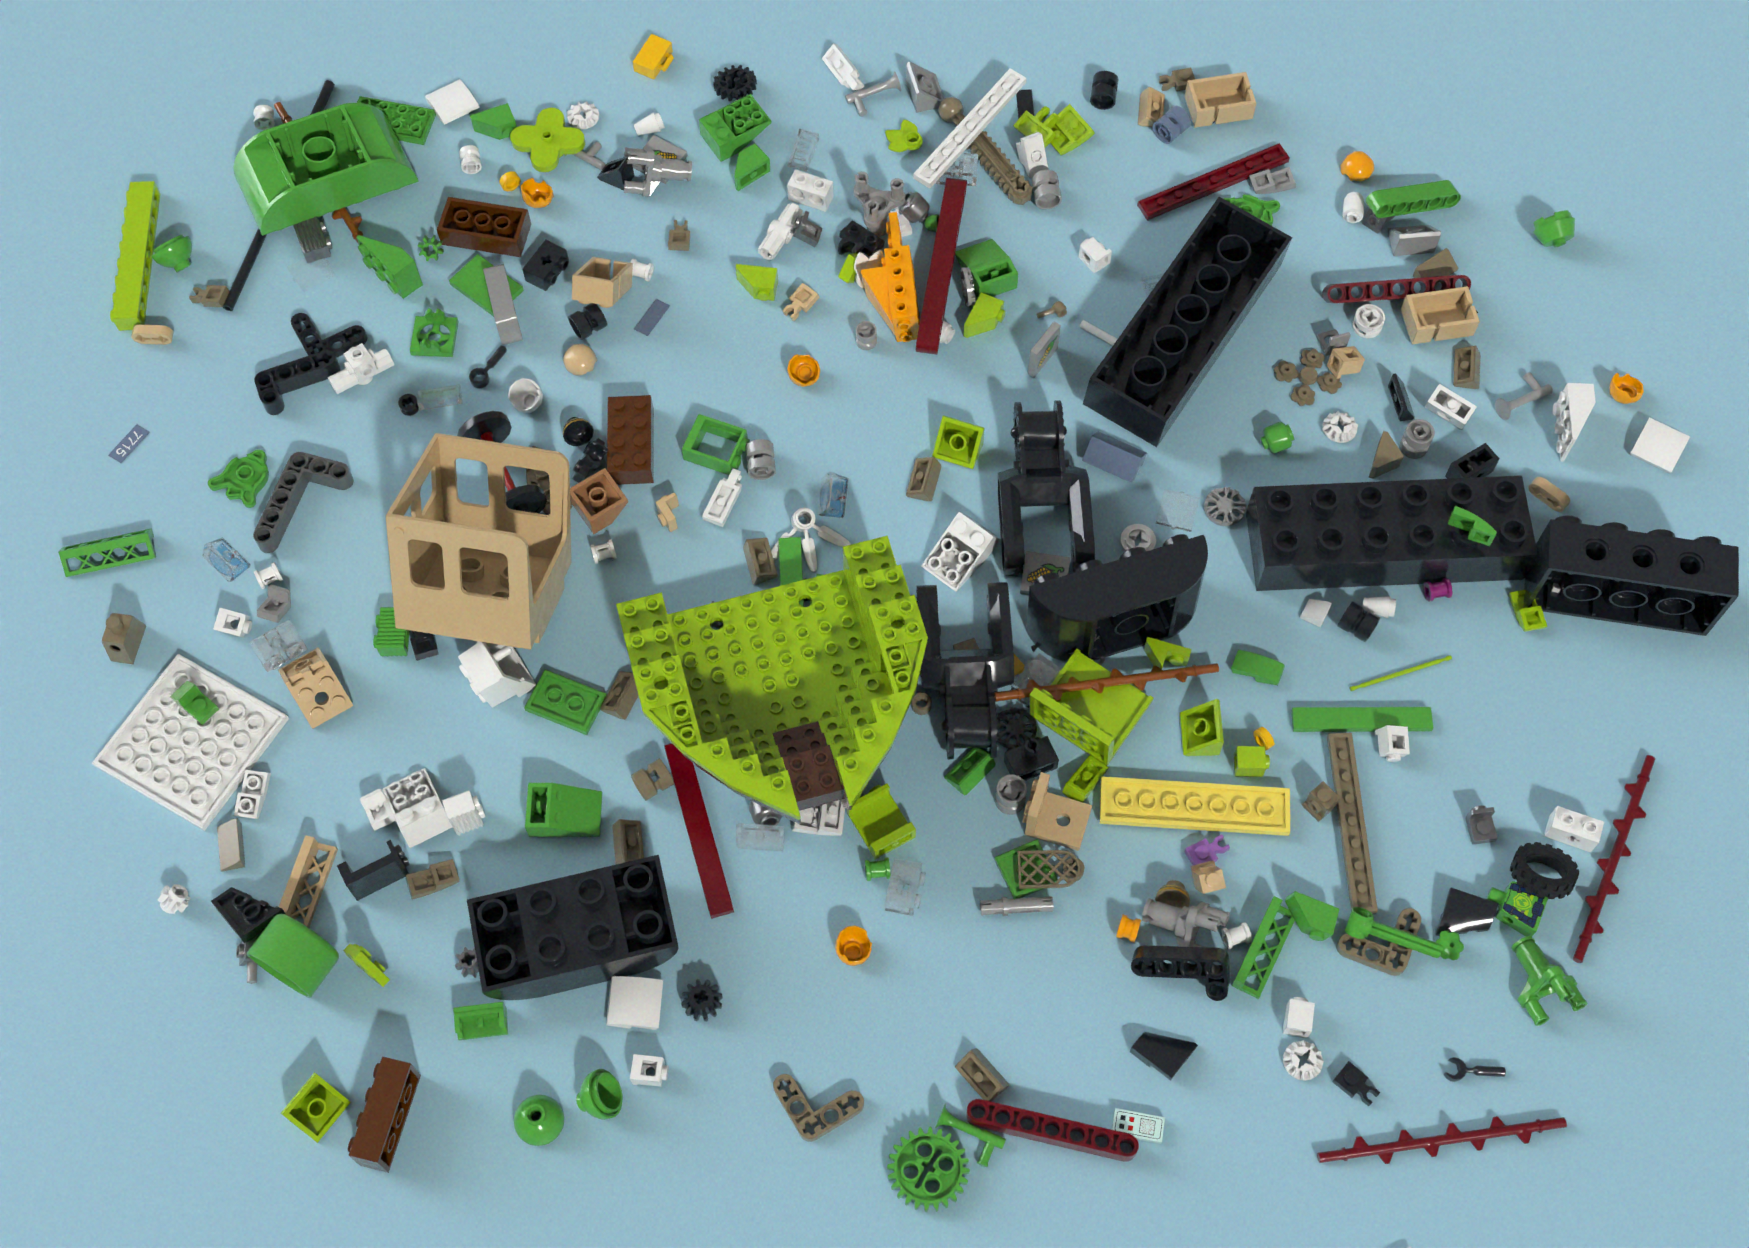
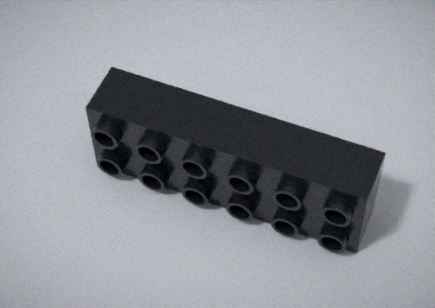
(1186, 321)
(1387, 533)

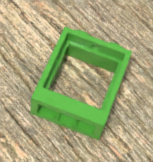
(706, 424)

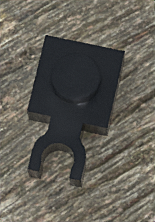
(423, 645)
(1353, 1081)

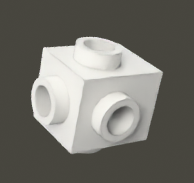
(360, 362)

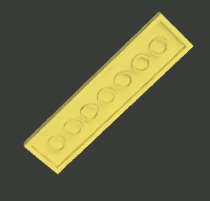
(1195, 806)

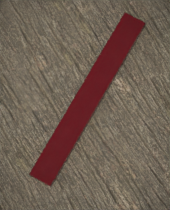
(1212, 181)
(699, 833)

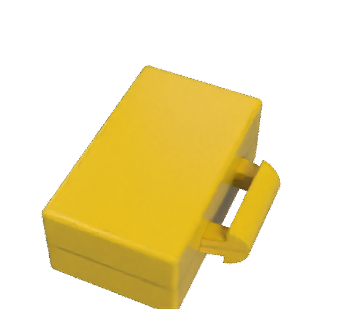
(653, 57)

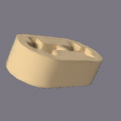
(152, 334)
(1549, 494)

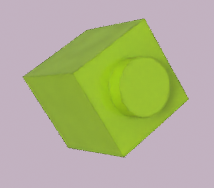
(1250, 761)

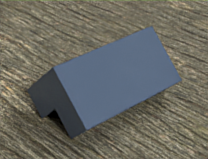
(1114, 456)

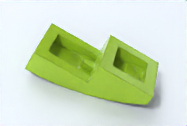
(1528, 618)

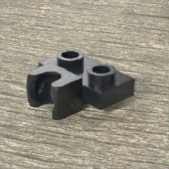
(858, 239)
(591, 459)

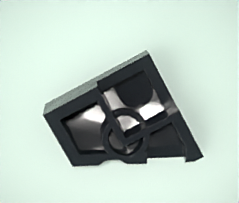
(1466, 913)
(1162, 1052)

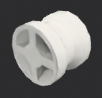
(264, 117)

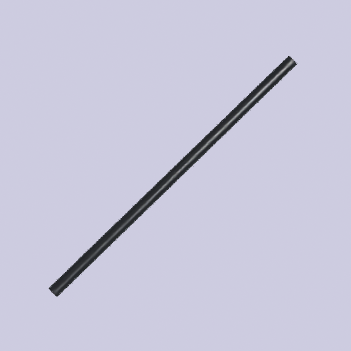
(258, 240)

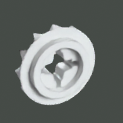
(577, 121)
(1334, 432)
(1132, 532)
(1291, 1061)

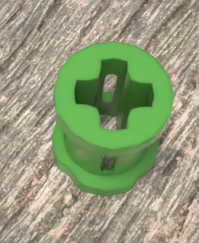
(877, 869)

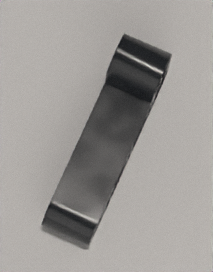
(320, 367)
(1144, 966)

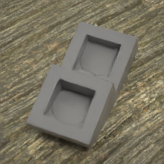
(1267, 182)

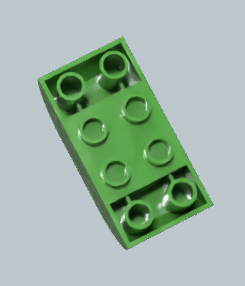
(320, 165)

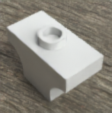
(1032, 153)

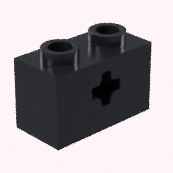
(546, 265)
(1474, 464)

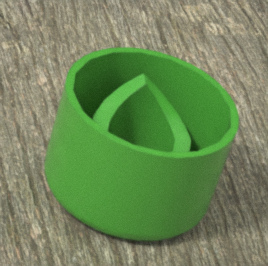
(294, 954)

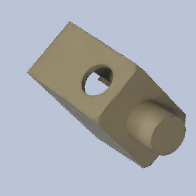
(122, 633)

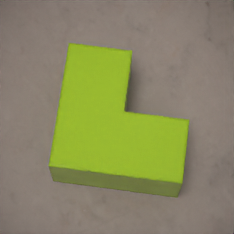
(847, 272)

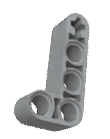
(502, 304)

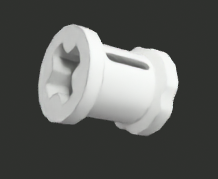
(642, 270)
(603, 551)
(268, 575)
(1236, 935)

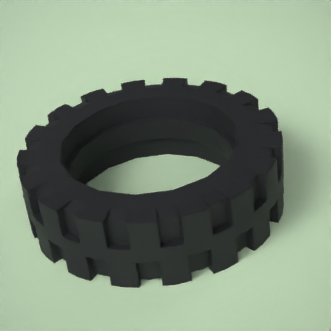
(1537, 883)

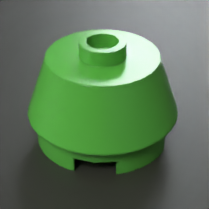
(1555, 229)

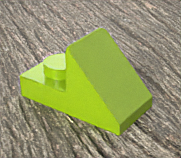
(1161, 651)

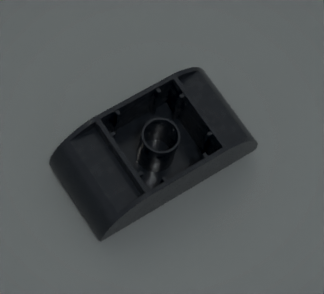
(1119, 600)
(573, 930)

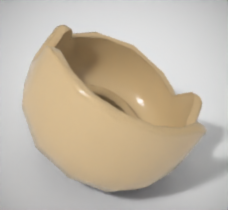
(579, 359)

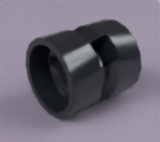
(1104, 90)
(585, 322)
(1358, 621)

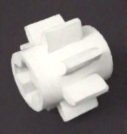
(174, 899)

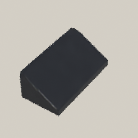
(1400, 398)

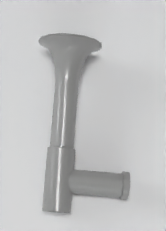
(858, 95)
(1504, 408)

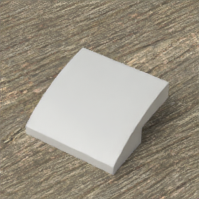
(452, 101)
(1659, 445)
(822, 820)
(634, 1002)

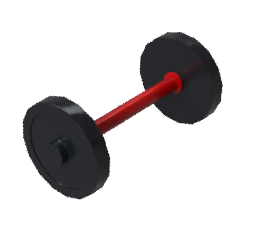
(496, 427)

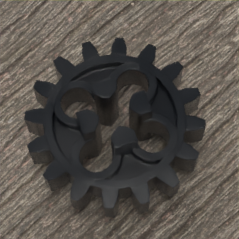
(735, 83)

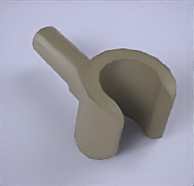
(1058, 308)

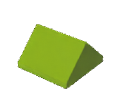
(958, 442)
(1202, 729)
(315, 1107)

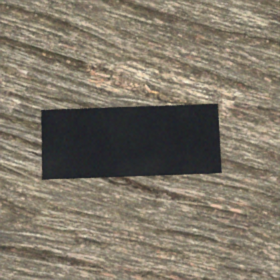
(1024, 102)

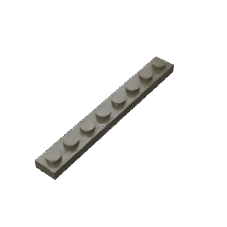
(1352, 822)

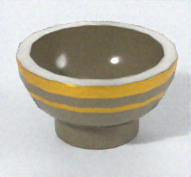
(1173, 894)

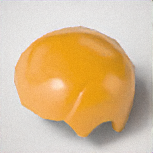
(1357, 166)
(536, 194)
(803, 370)
(1626, 389)
(853, 945)

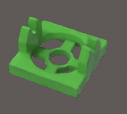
(433, 347)

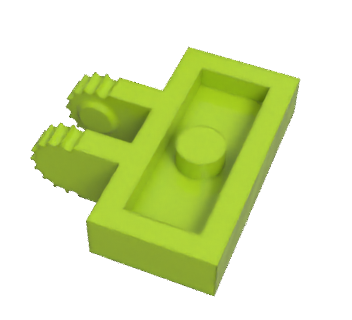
(1030, 124)
(363, 959)

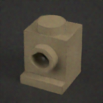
(1321, 801)

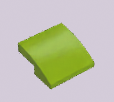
(1070, 131)

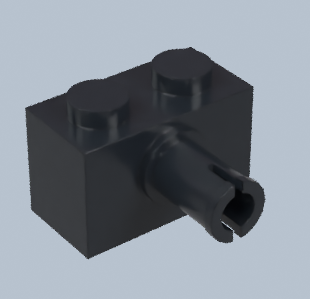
(1032, 758)

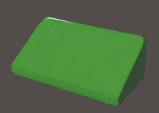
(970, 770)

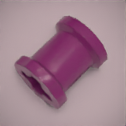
(1437, 589)

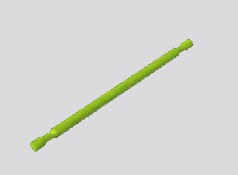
(1396, 674)

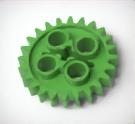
(948, 1181)

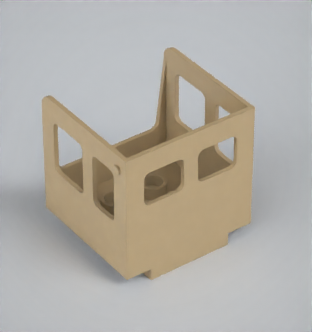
(478, 566)

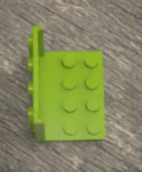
(1088, 718)

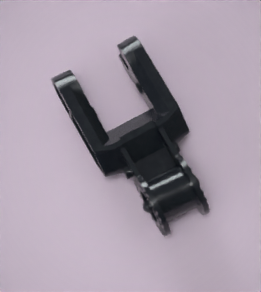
(1042, 479)
(969, 676)

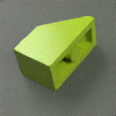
(758, 281)
(984, 315)

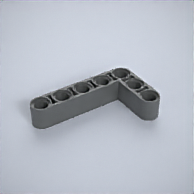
(293, 493)

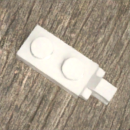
(842, 68)
(723, 499)

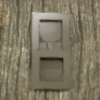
(432, 880)

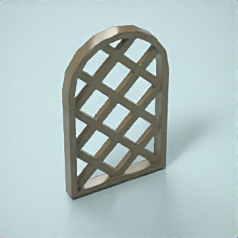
(1053, 869)

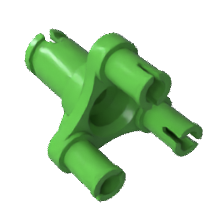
(1543, 981)

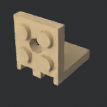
(310, 676)
(1045, 808)

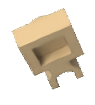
(801, 299)

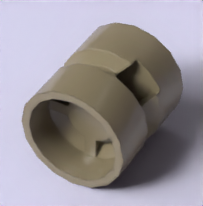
(644, 782)

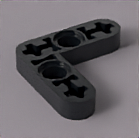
(327, 343)

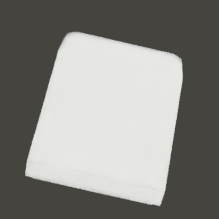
(1316, 611)

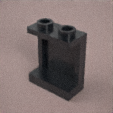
(377, 874)

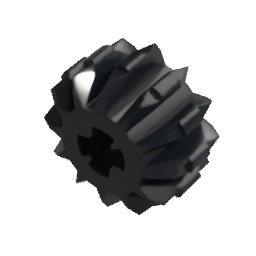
(705, 1007)

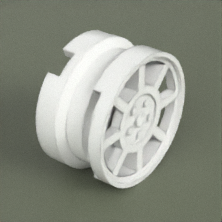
(1369, 320)

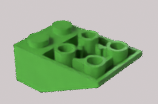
(733, 126)
(391, 265)
(990, 268)
(562, 811)

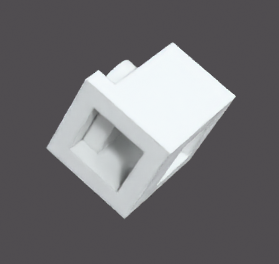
(1094, 254)
(225, 621)
(1393, 742)
(642, 1064)

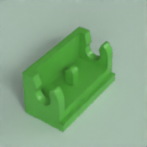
(480, 1020)

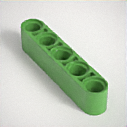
(1413, 199)

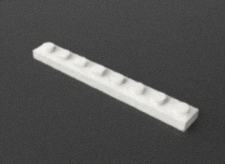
(969, 128)

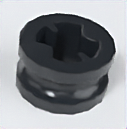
(407, 399)

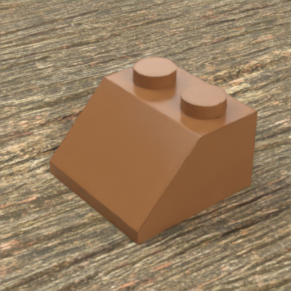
(598, 500)

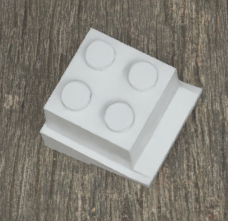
(495, 672)

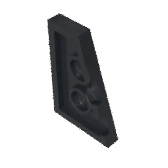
(244, 914)

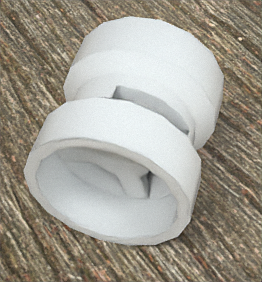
(470, 159)

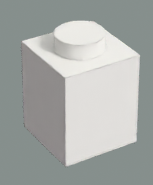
(1299, 1017)

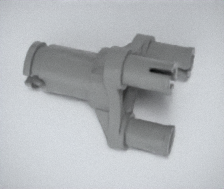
(655, 170)
(877, 202)
(1184, 921)

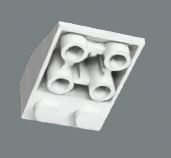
(1571, 414)
(960, 551)
(417, 808)

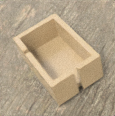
(1220, 99)
(594, 285)
(1440, 315)

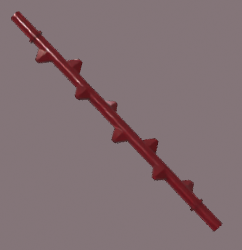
(1610, 864)
(1432, 1143)

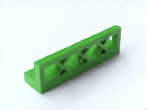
(105, 544)
(1256, 944)

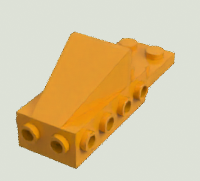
(893, 286)

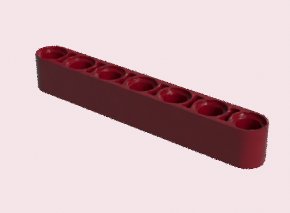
(1386, 288)
(1063, 1125)

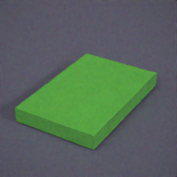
(472, 283)
(565, 702)

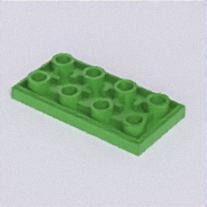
(407, 121)

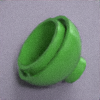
(174, 253)
(600, 1095)
(546, 1128)

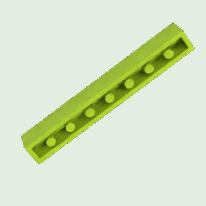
(136, 255)

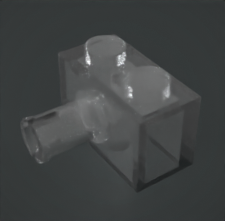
(1038, 669)

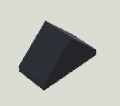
(617, 172)

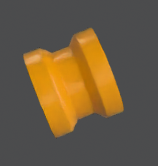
(1128, 928)

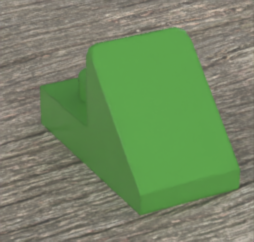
(194, 702)

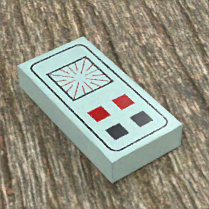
(1140, 1125)

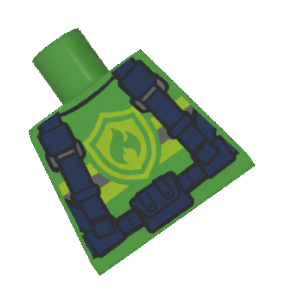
(1518, 908)

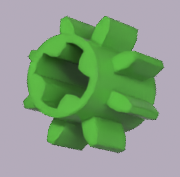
(425, 247)

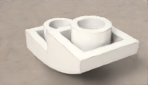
(253, 794)

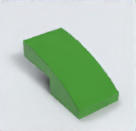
(1478, 529)
(1258, 666)

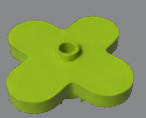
(547, 139)

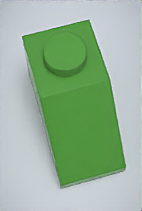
(494, 122)
(750, 166)
(1312, 916)

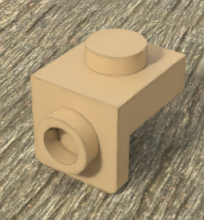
(665, 515)

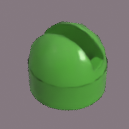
(931, 222)

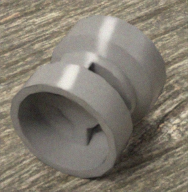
(866, 335)

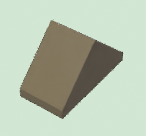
(1387, 456)

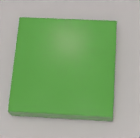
(1008, 865)

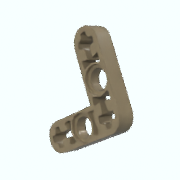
(1385, 954)
(808, 1115)

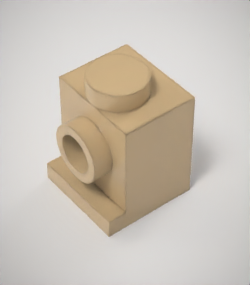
(1345, 361)
(1207, 877)

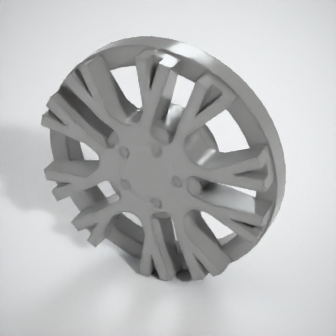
(967, 287)
(1224, 506)

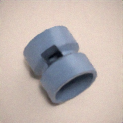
(1171, 124)

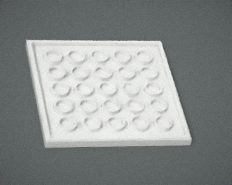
(185, 763)

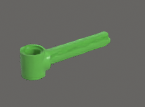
(1362, 923)

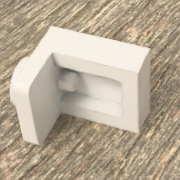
(377, 809)

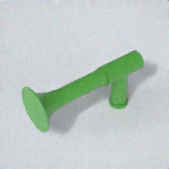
(991, 1139)

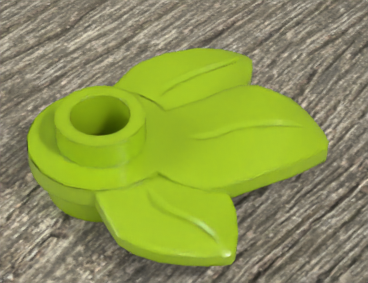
(904, 139)

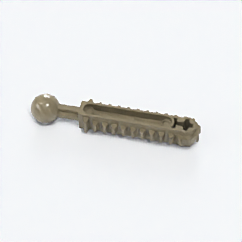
(990, 156)

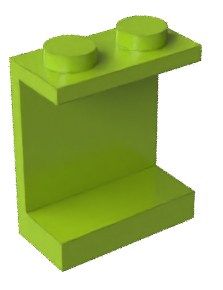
(880, 821)

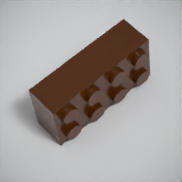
(484, 227)
(630, 439)
(384, 1114)

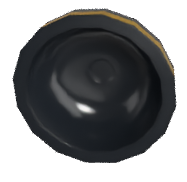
(577, 431)

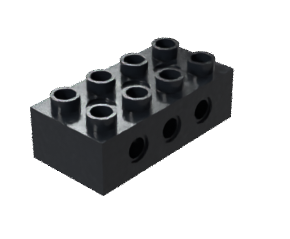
(1633, 576)

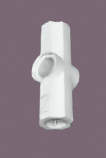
(779, 232)
(343, 380)

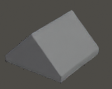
(923, 88)
(1413, 240)

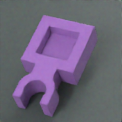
(1204, 852)

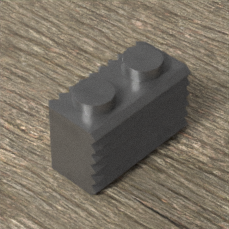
(312, 239)

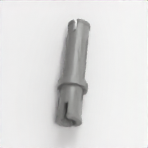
(1022, 905)

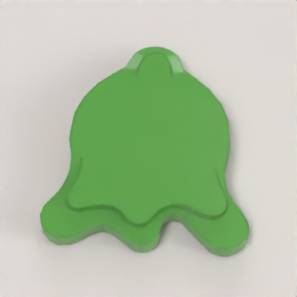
(1257, 207)
(243, 478)

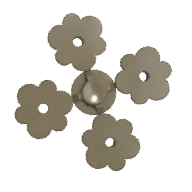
(1307, 376)

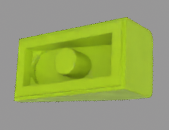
(1084, 779)

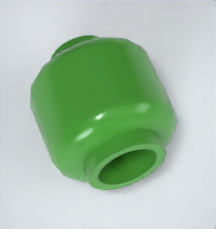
(1277, 437)

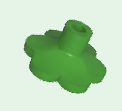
(1451, 945)

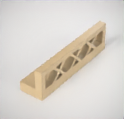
(299, 876)

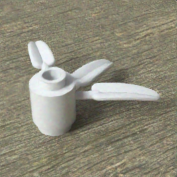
(808, 543)

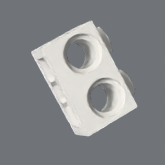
(810, 190)

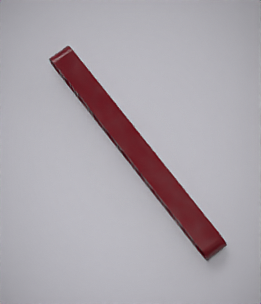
(941, 266)

